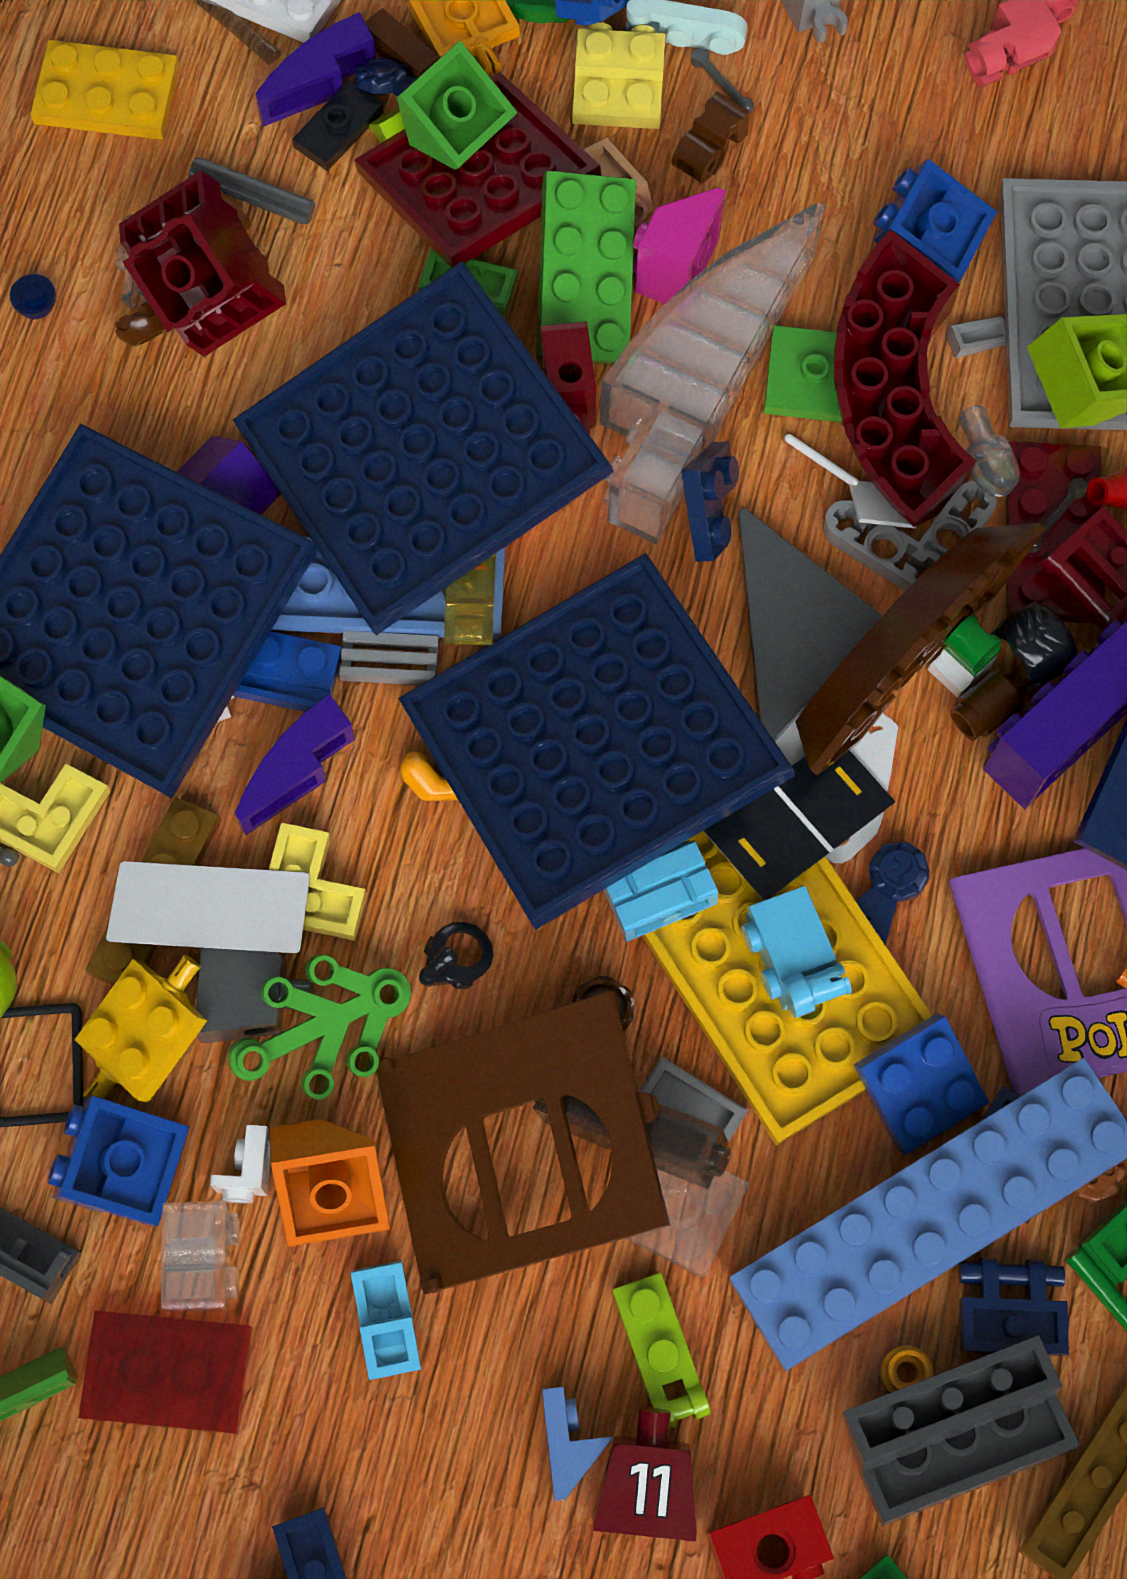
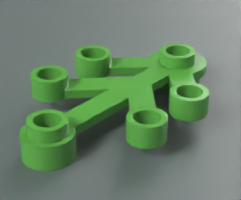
(329, 1021)

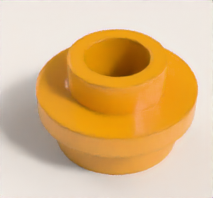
(904, 1354)

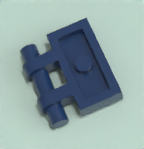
(997, 1323)

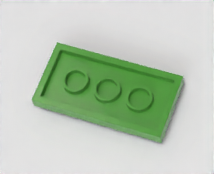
(587, 258)

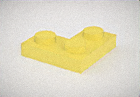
(56, 825)
(330, 906)

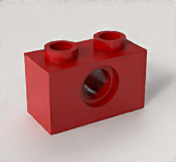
(797, 1528)

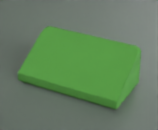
(35, 1382)

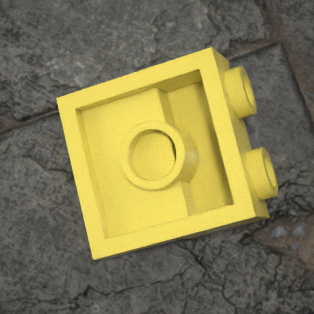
(618, 77)

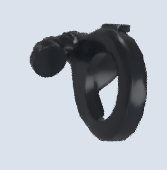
(441, 960)

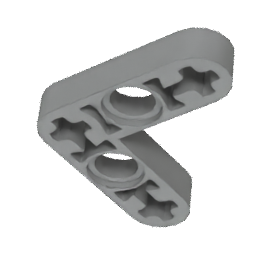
(921, 553)

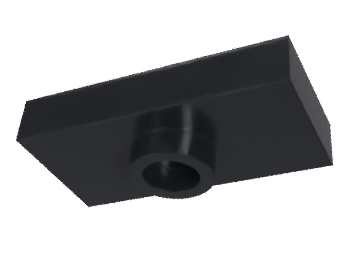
(337, 125)

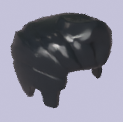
(1038, 641)

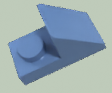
(567, 1459)

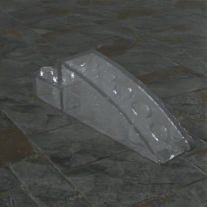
(690, 366)

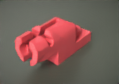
(1018, 38)

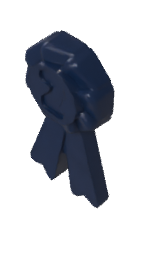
(383, 77)
(896, 875)

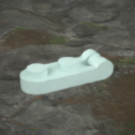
(690, 24)

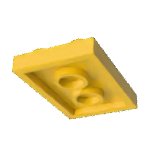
(105, 89)

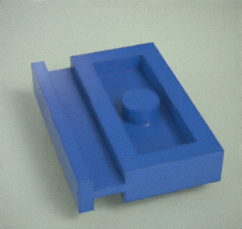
(291, 672)

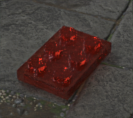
(166, 1372)

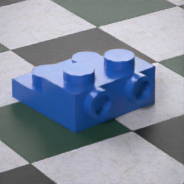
(936, 217)
(117, 1160)

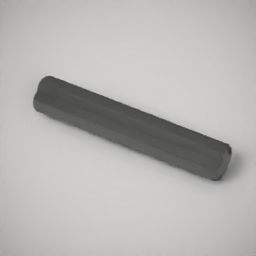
(257, 192)

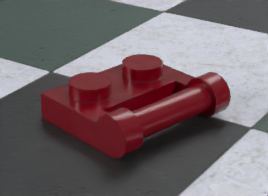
(1103, 547)

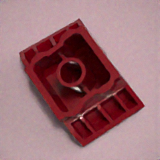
(199, 265)

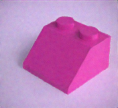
(677, 244)

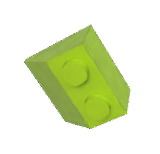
(1083, 368)

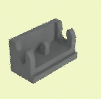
(33, 1257)

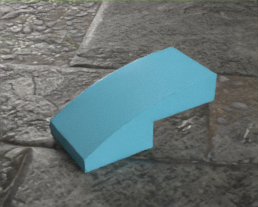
(385, 1320)

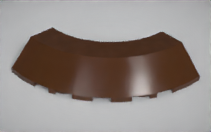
(908, 638)

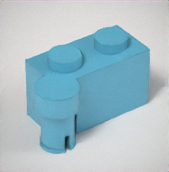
(795, 952)

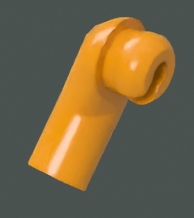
(424, 779)

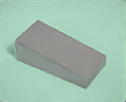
(976, 336)

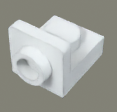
(253, 1158)

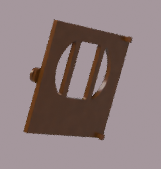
(461, 1082)

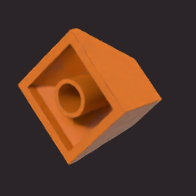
(326, 1182)

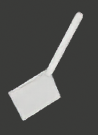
(868, 501)

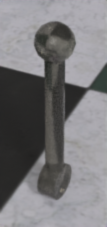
(1076, 490)

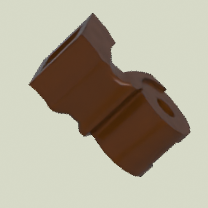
(706, 144)

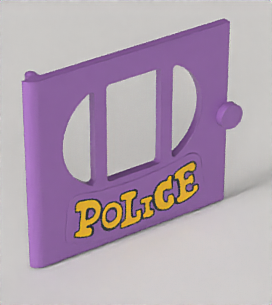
(1034, 1029)

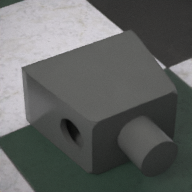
(231, 994)

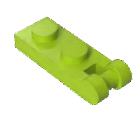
(660, 1347)

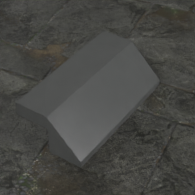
(960, 1430)

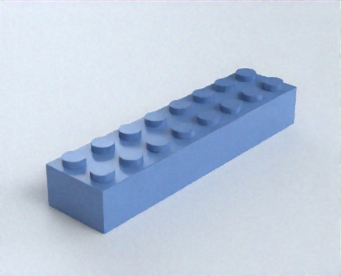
(933, 1214)

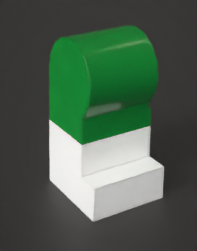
(966, 656)

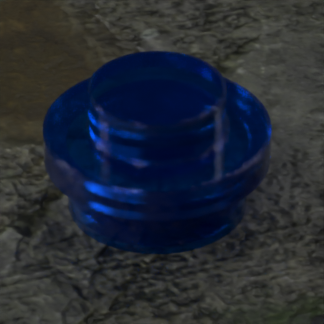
(33, 296)

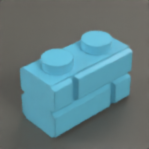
(662, 892)

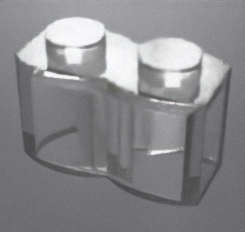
(196, 1256)

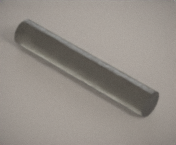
(241, 30)

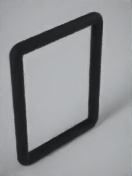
(77, 1060)

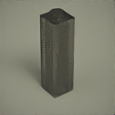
(678, 1141)

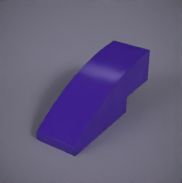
(315, 70)
(294, 764)

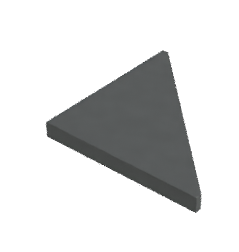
(797, 623)

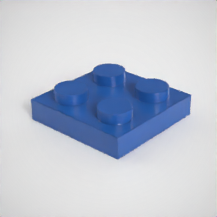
(921, 1083)

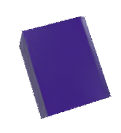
(233, 472)

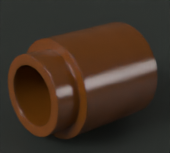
(987, 705)

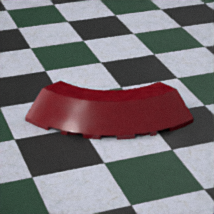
(886, 384)

